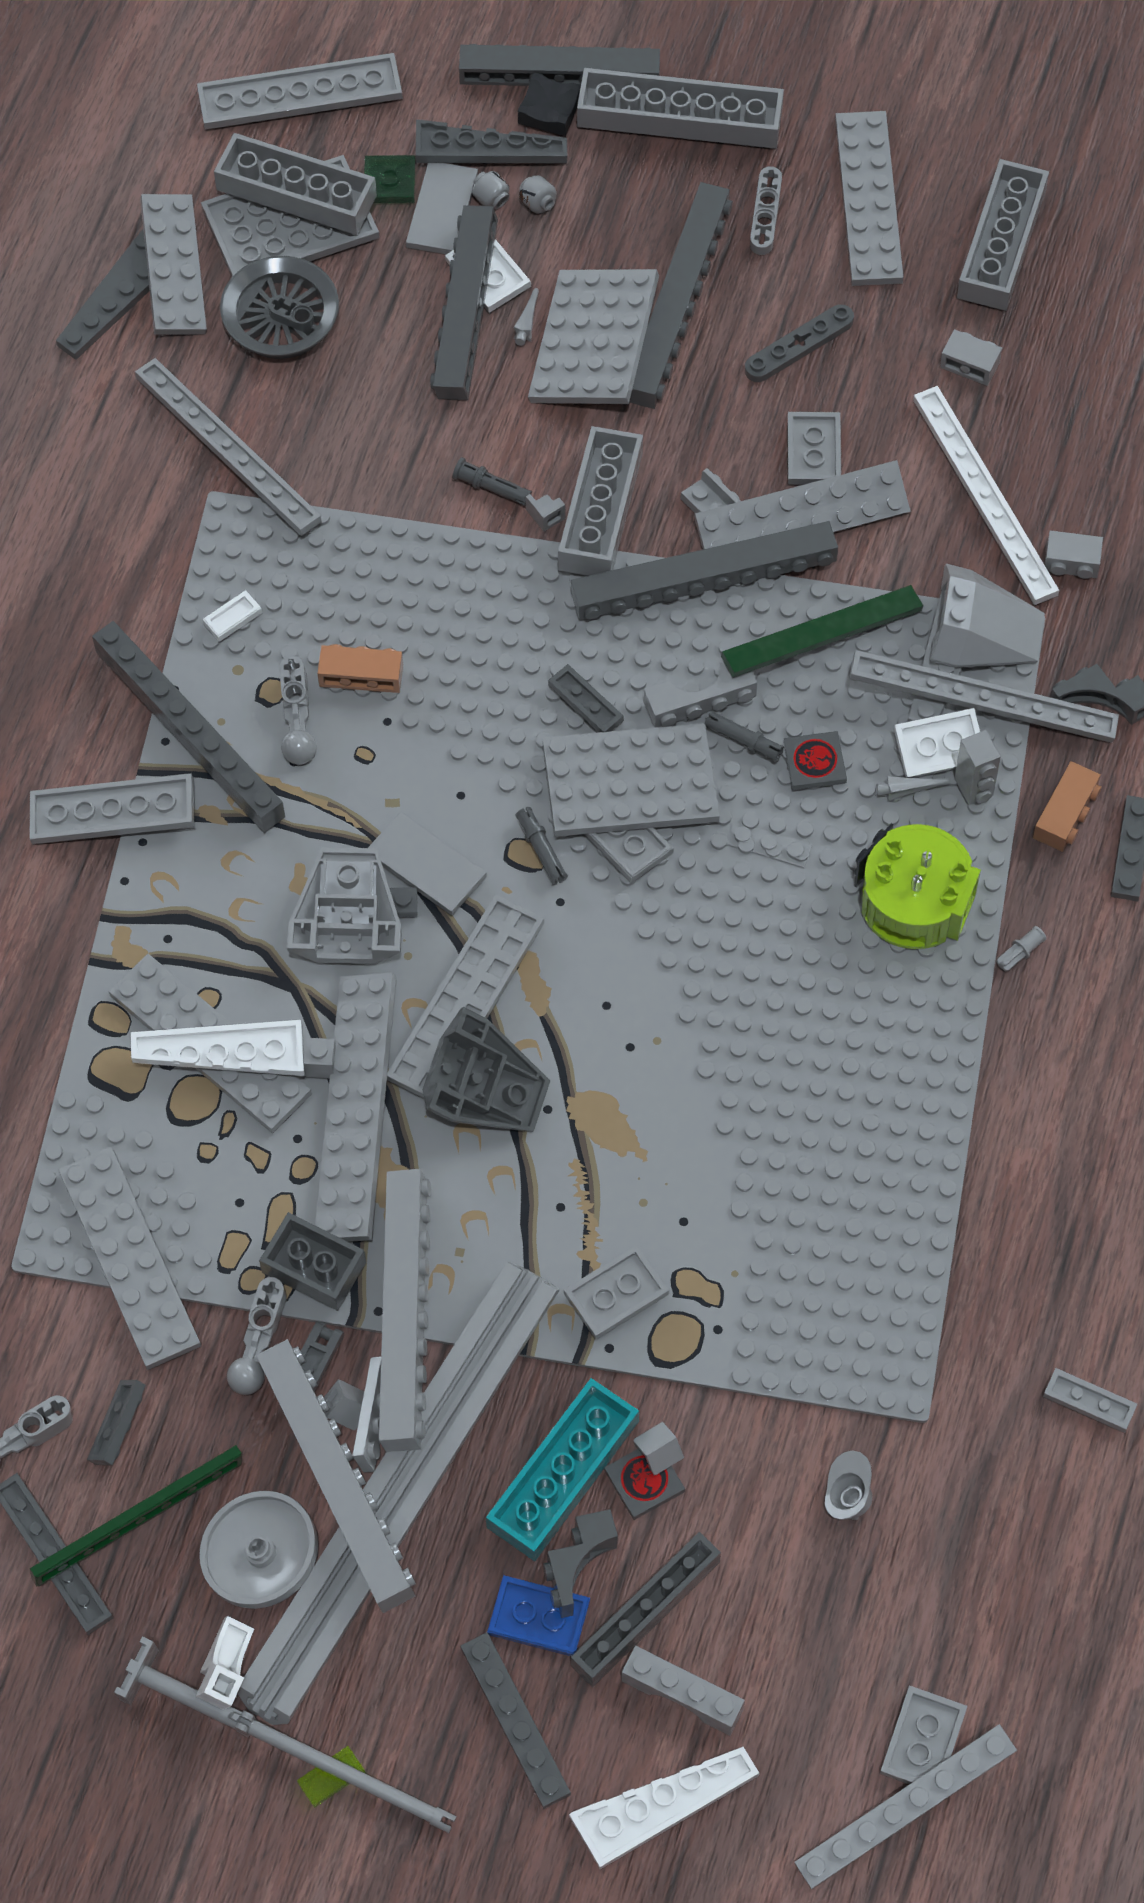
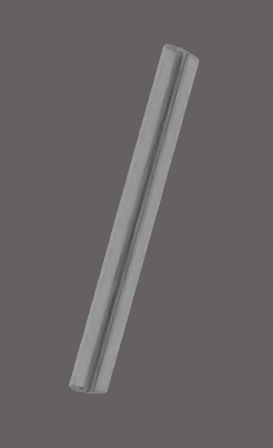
(400, 1489)

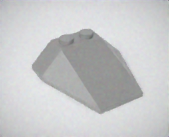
(984, 624)
(345, 910)

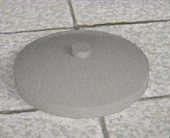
(258, 1549)

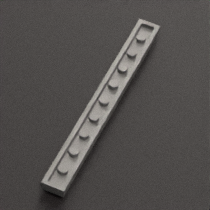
(228, 447)
(984, 696)

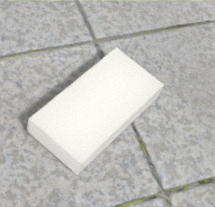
(232, 616)

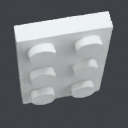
(504, 279)
(934, 742)

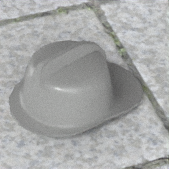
(849, 1486)

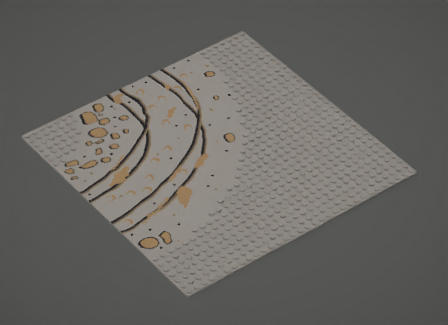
(718, 1039)

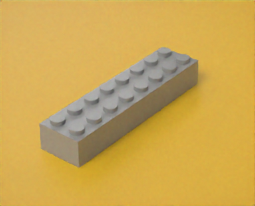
(680, 108)

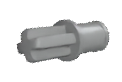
(1021, 949)

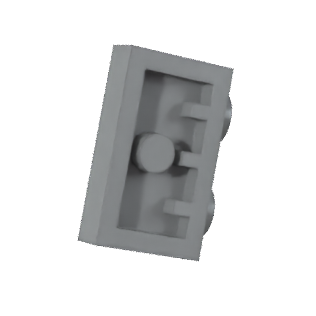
(708, 493)

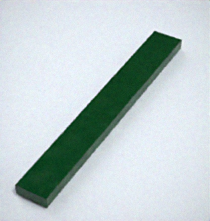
(821, 631)
(136, 1516)

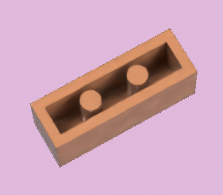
(360, 668)
(1068, 807)

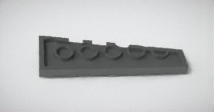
(463, 145)
(110, 301)

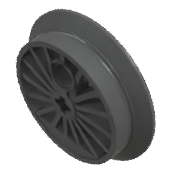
(243, 309)

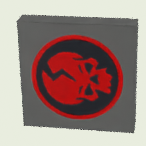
(815, 760)
(639, 1487)

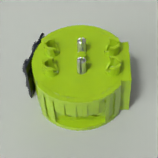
(916, 885)

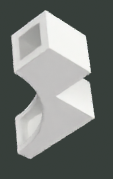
(224, 1664)

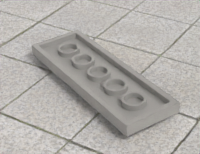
(173, 264)
(112, 808)

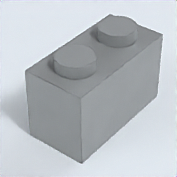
(971, 357)
(1073, 554)

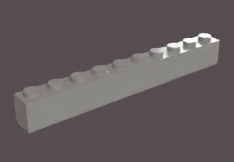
(403, 1311)
(336, 1477)

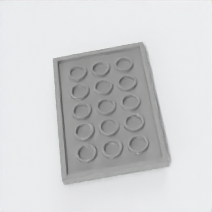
(255, 231)
(594, 336)
(630, 779)

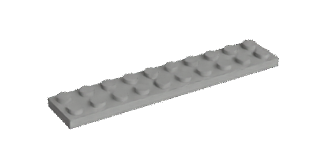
(356, 1106)

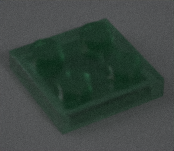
(393, 177)

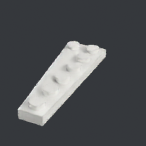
(238, 1047)
(638, 1815)

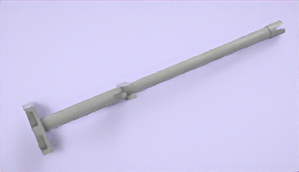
(245, 1723)

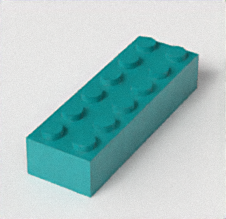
(562, 1469)

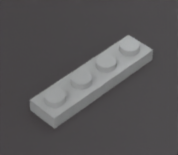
(367, 1442)

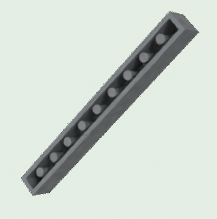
(679, 291)
(704, 570)
(189, 726)

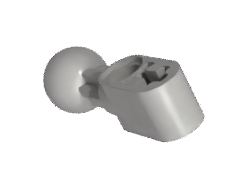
(297, 745)
(246, 1374)
(17, 1439)

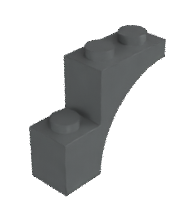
(1094, 687)
(591, 1537)

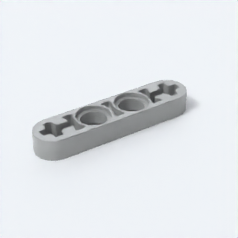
(766, 210)

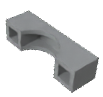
(671, 704)
(661, 1678)

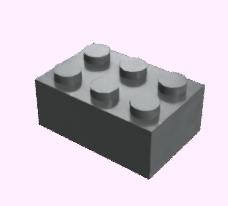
(312, 1261)

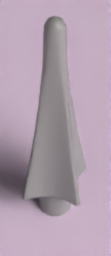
(525, 322)
(898, 786)

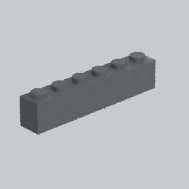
(645, 1609)

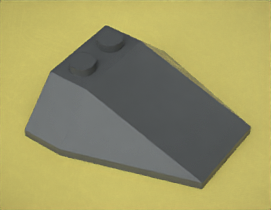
(483, 1077)

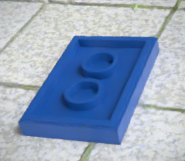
(527, 1617)

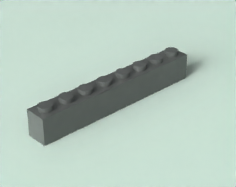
(516, 64)
(465, 302)

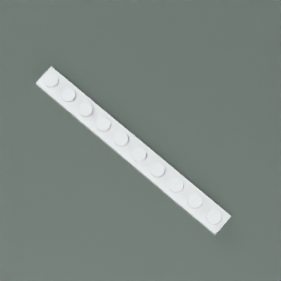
(986, 495)

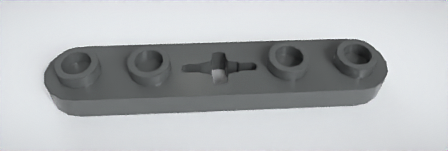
(785, 352)

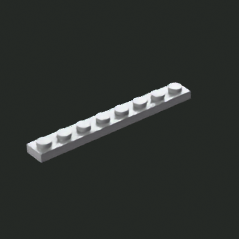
(905, 1806)

